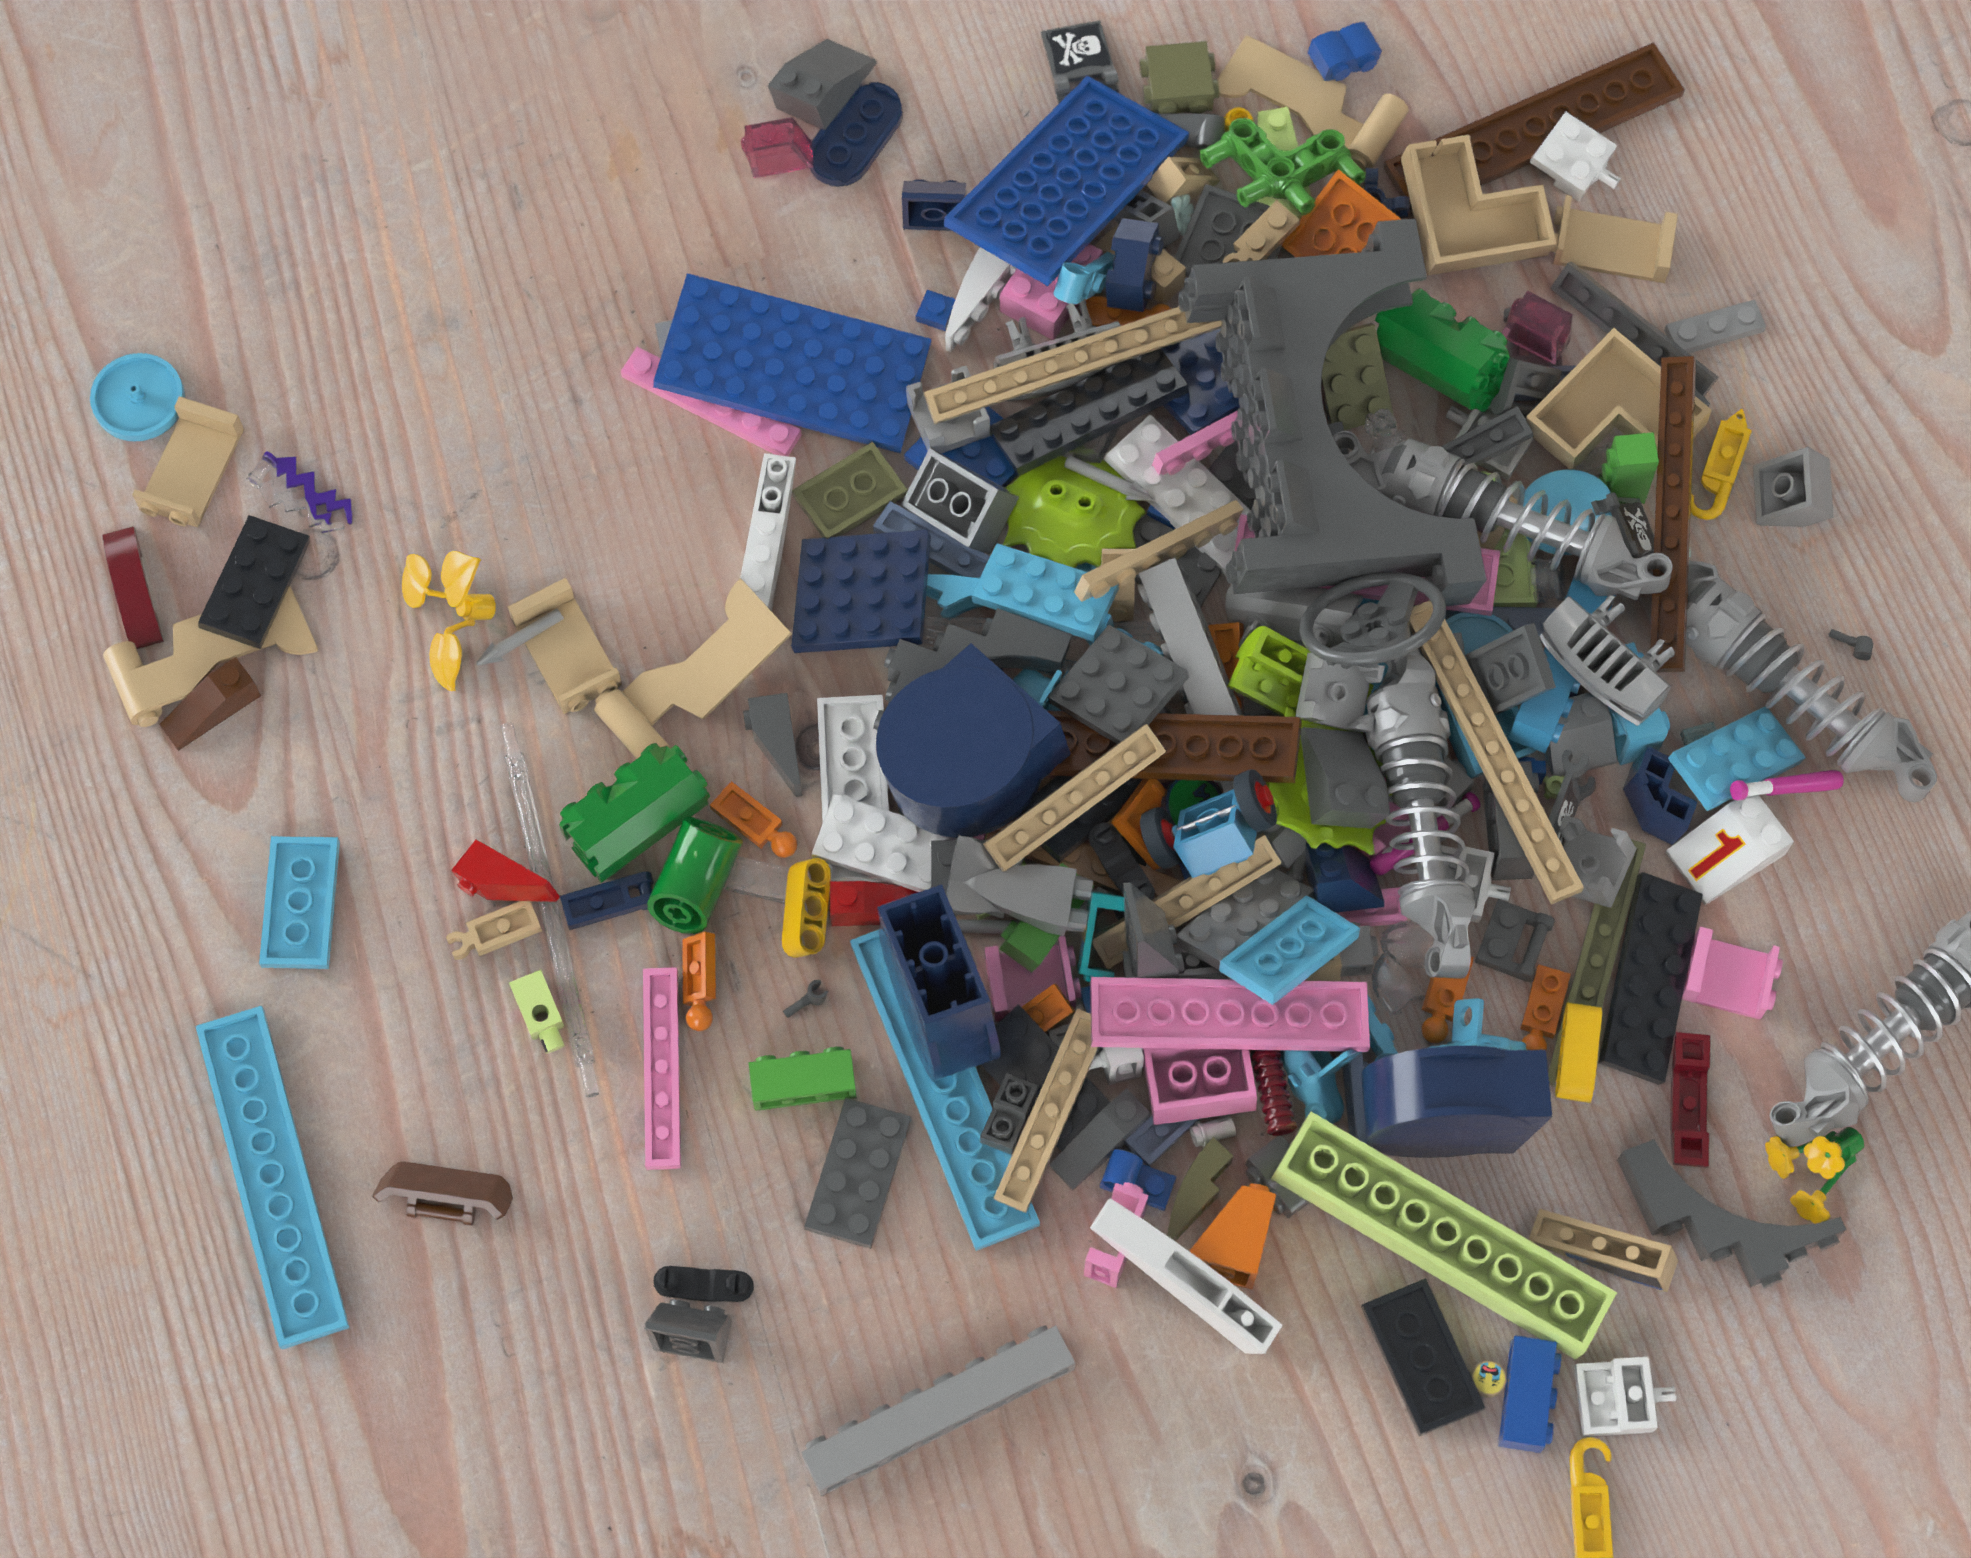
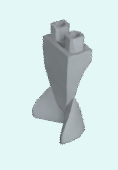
(1026, 892)

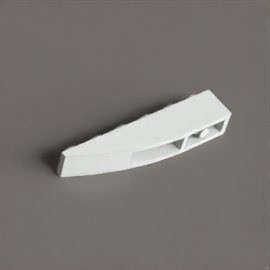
(979, 287)
(768, 526)
(1188, 1279)

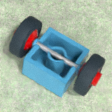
(1213, 830)

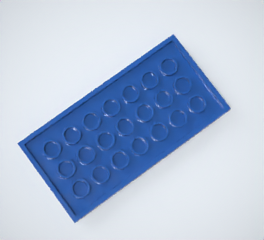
(1066, 180)
(791, 362)

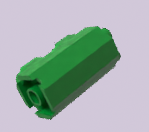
(1448, 355)
(635, 812)

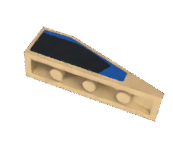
(1606, 1249)

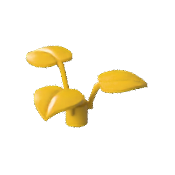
(457, 577)

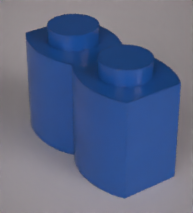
(1344, 52)

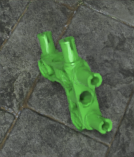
(1281, 172)

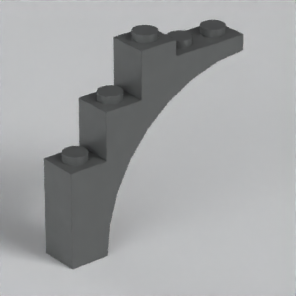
(1005, 640)
(1759, 1247)

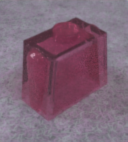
(776, 147)
(1539, 327)

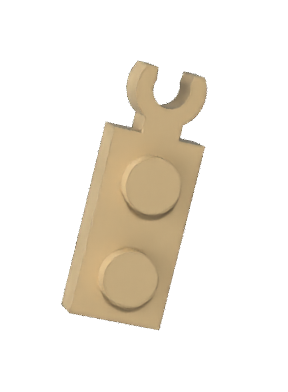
(1264, 234)
(496, 929)

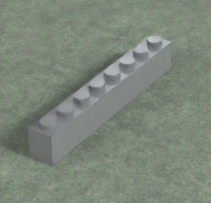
(937, 1410)

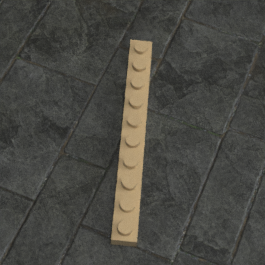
(1063, 363)
(1497, 760)

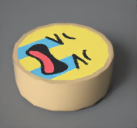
(1489, 1379)

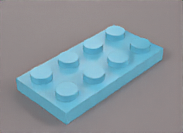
(1040, 592)
(1743, 750)
(299, 902)
(1289, 949)

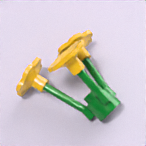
(1826, 1155)

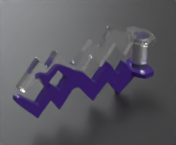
(288, 466)

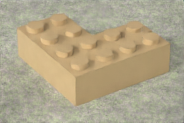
(1459, 223)
(1604, 391)

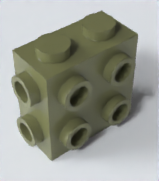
(1179, 78)

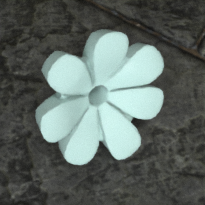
(1182, 211)

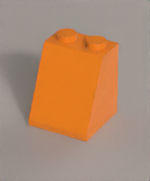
(1238, 1235)

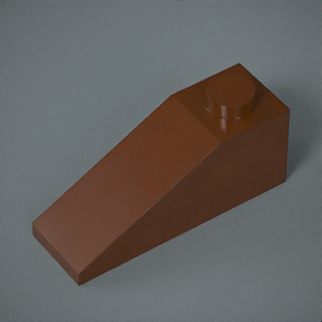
(210, 703)

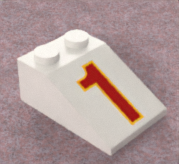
(1730, 847)

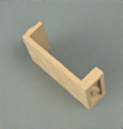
(1614, 243)
(191, 463)
(567, 651)

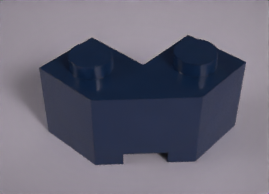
(1130, 281)
(1655, 805)

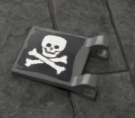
(1076, 53)
(1631, 522)
(1570, 793)

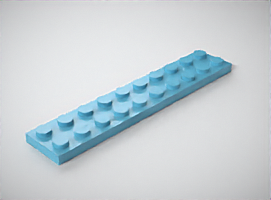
(952, 1114)
(272, 1178)

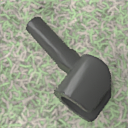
(1862, 644)
(809, 998)

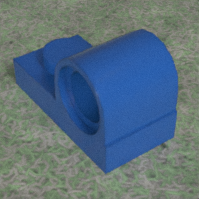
(1130, 1168)

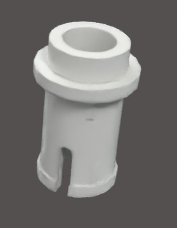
(1218, 1128)

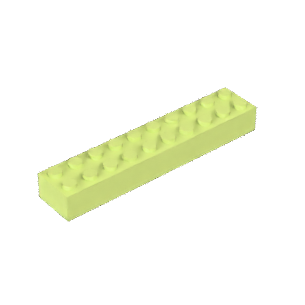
(1444, 1236)

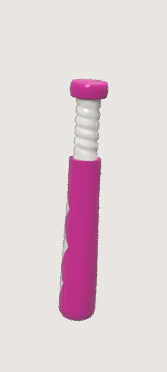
(1800, 783)
(1390, 856)

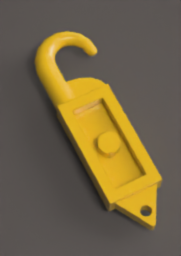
(1723, 464)
(1590, 1504)

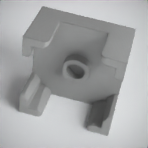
(952, 432)
(1336, 694)
(1597, 859)

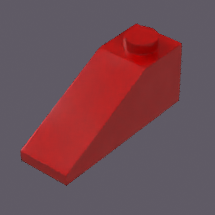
(499, 877)
(858, 901)

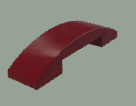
(131, 587)
(1689, 1100)

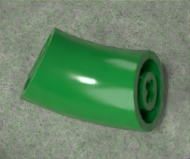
(693, 875)

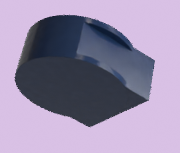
(966, 747)
(937, 984)
(1455, 1101)

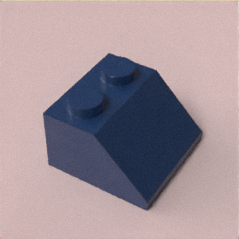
(928, 203)
(1342, 878)

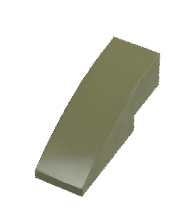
(1198, 1187)

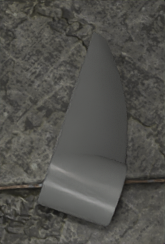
(1202, 128)

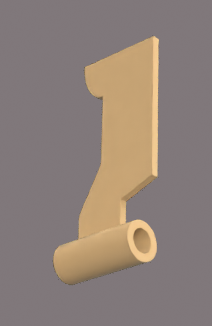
(1317, 102)
(194, 657)
(702, 679)

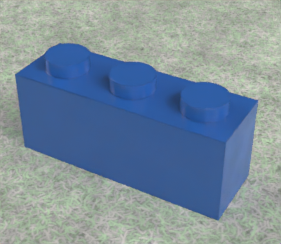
(1529, 1394)

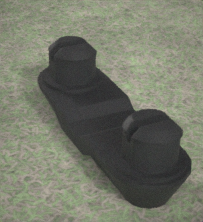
(1118, 859)
(703, 1284)

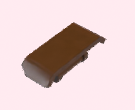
(446, 1186)

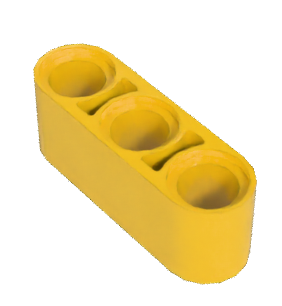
(796, 919)
(1578, 1052)

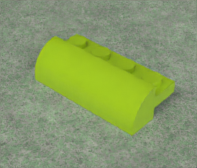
(1271, 670)

